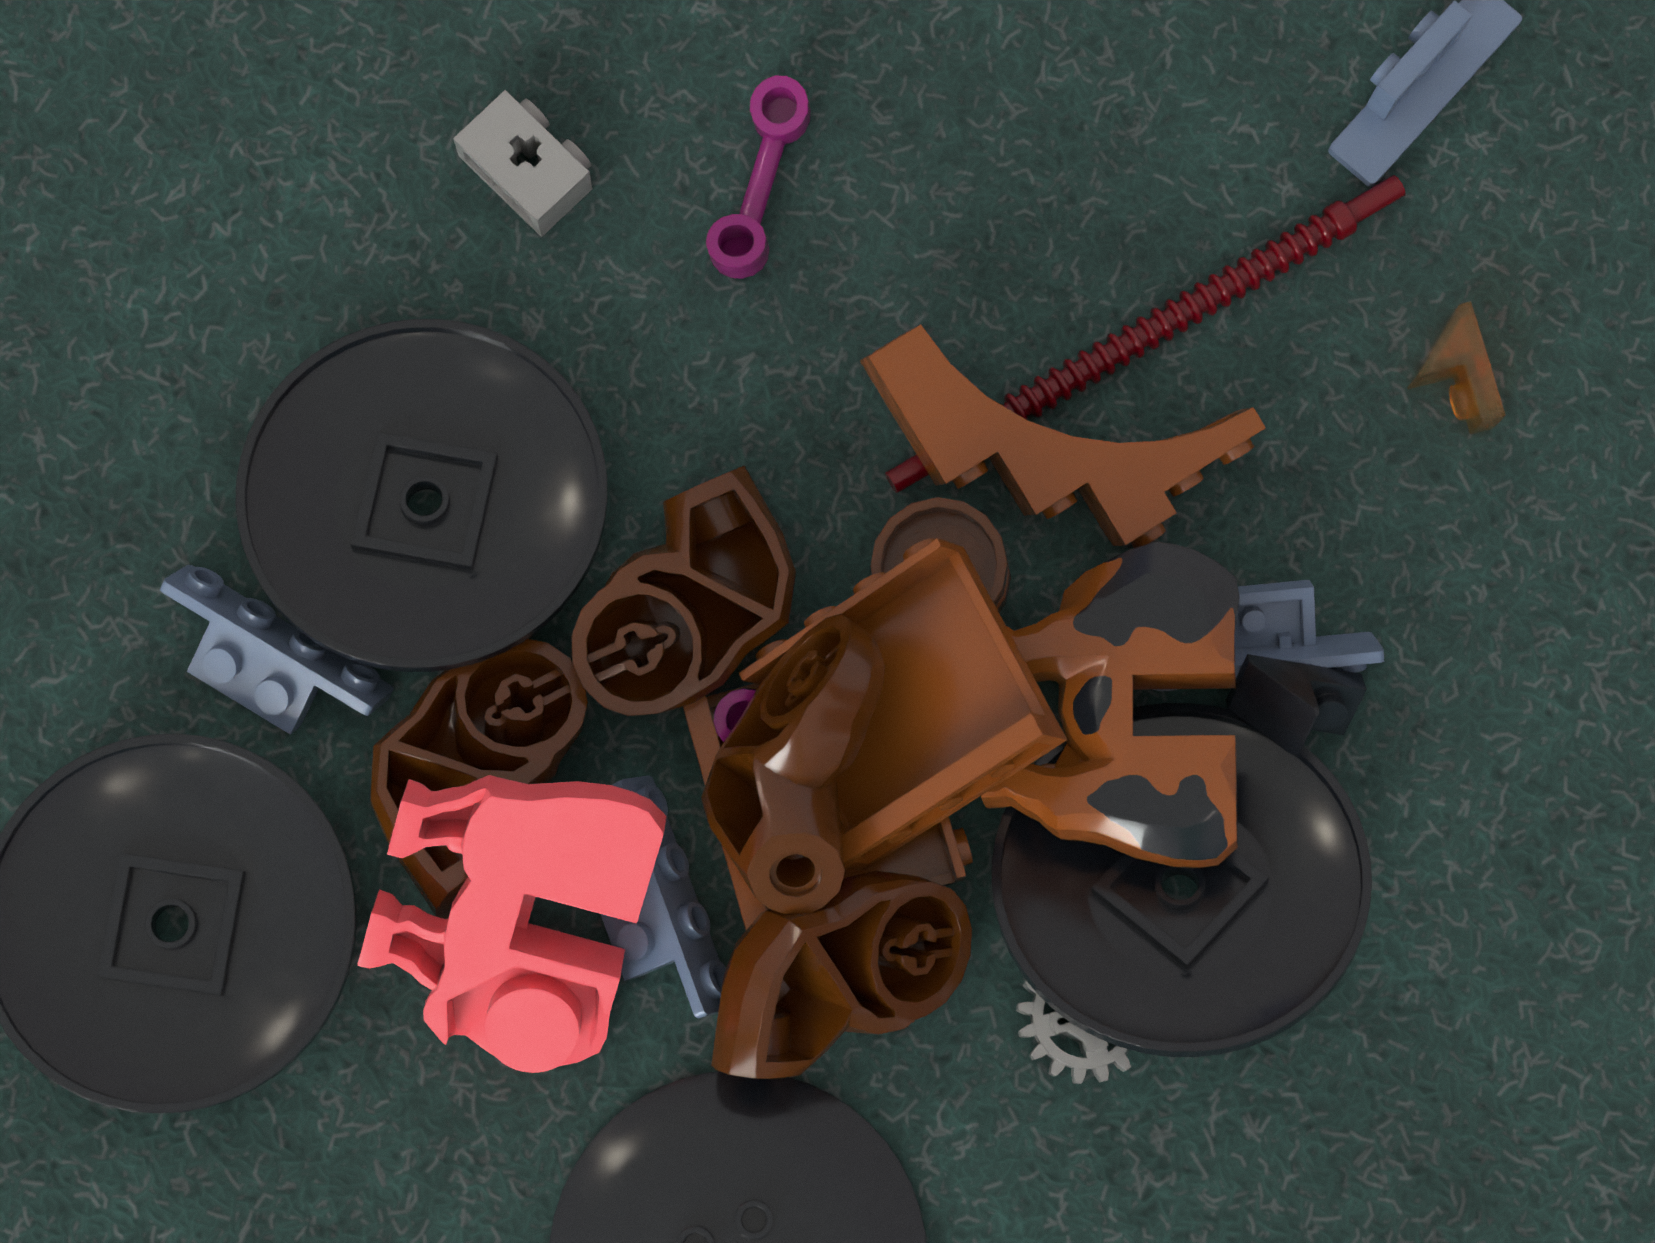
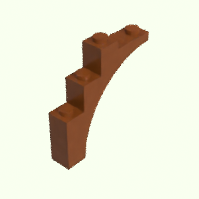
(960, 427)

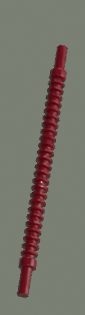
(1337, 221)

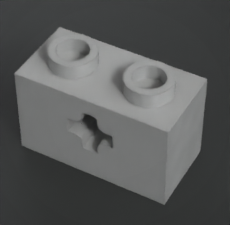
(535, 193)

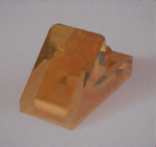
(1462, 356)

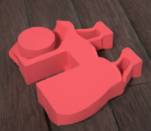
(494, 977)

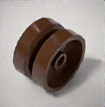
(951, 522)

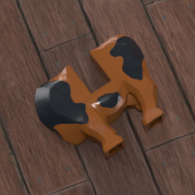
(1124, 626)

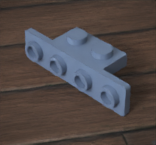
(1421, 83)
(1280, 624)
(264, 658)
(670, 922)

